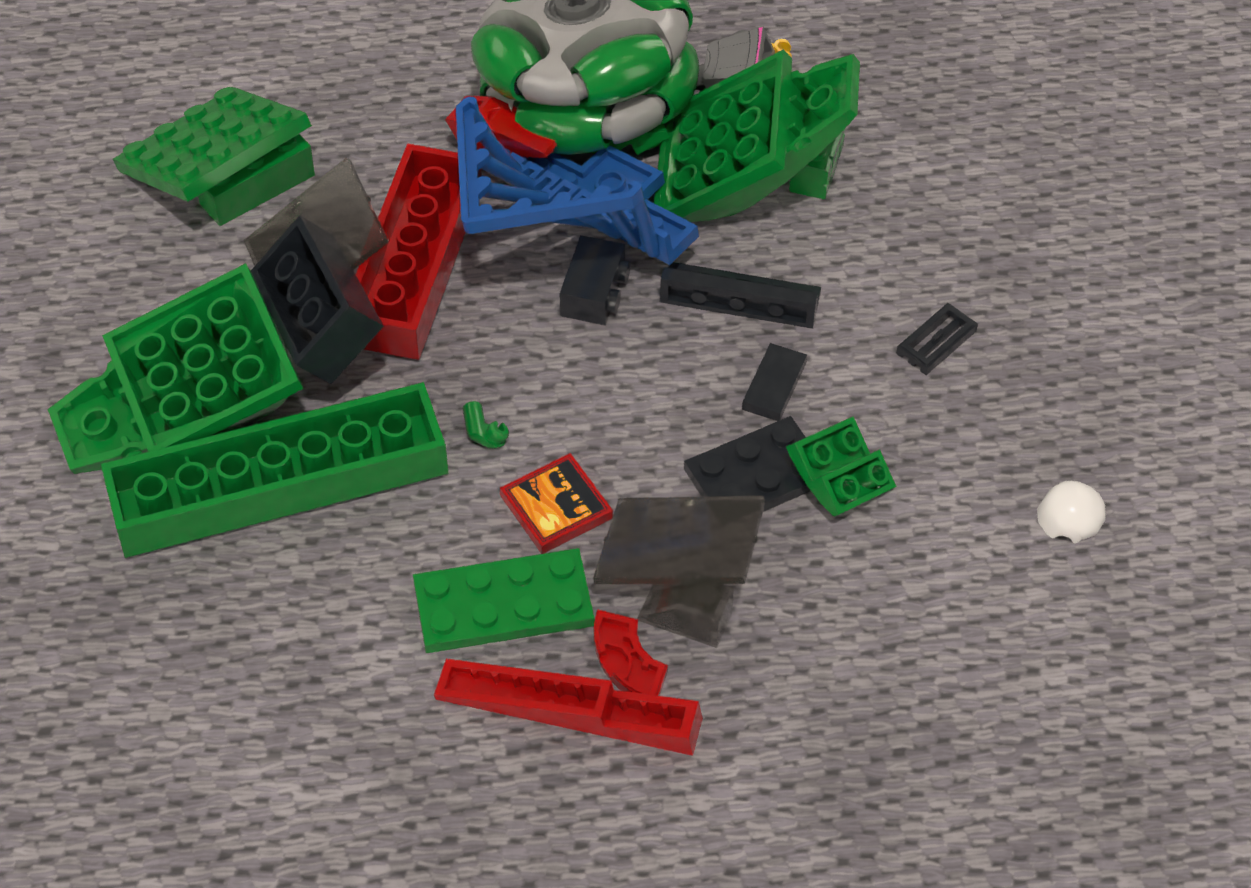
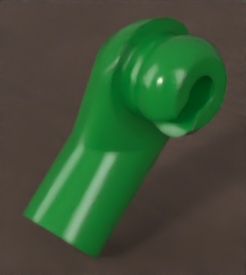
(481, 432)

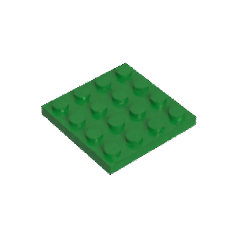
(210, 142)

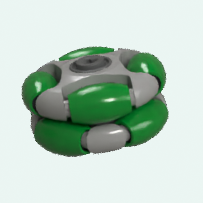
(587, 66)

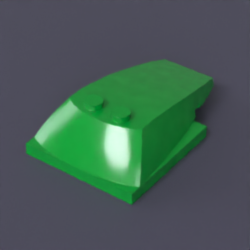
(753, 134)
(179, 376)

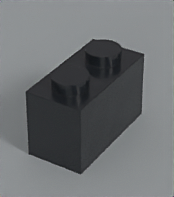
(594, 280)

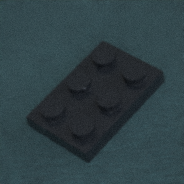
(751, 466)

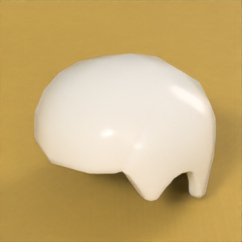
(1071, 511)

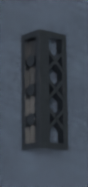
(739, 294)

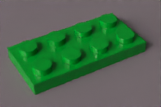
(503, 600)

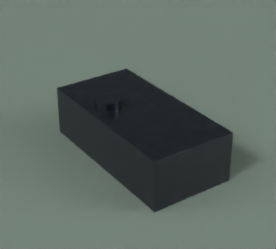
(316, 300)

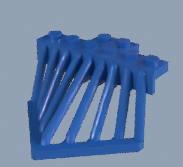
(602, 194)

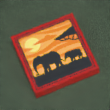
(556, 503)

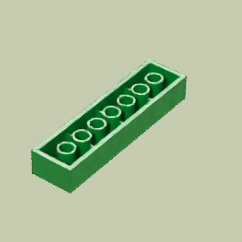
(274, 469)

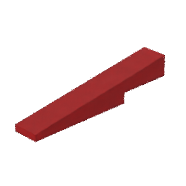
(573, 703)

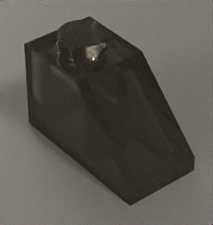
(690, 610)

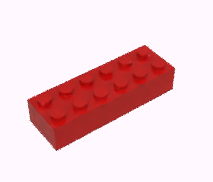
(424, 239)

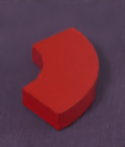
(623, 656)

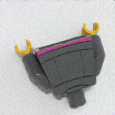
(737, 53)

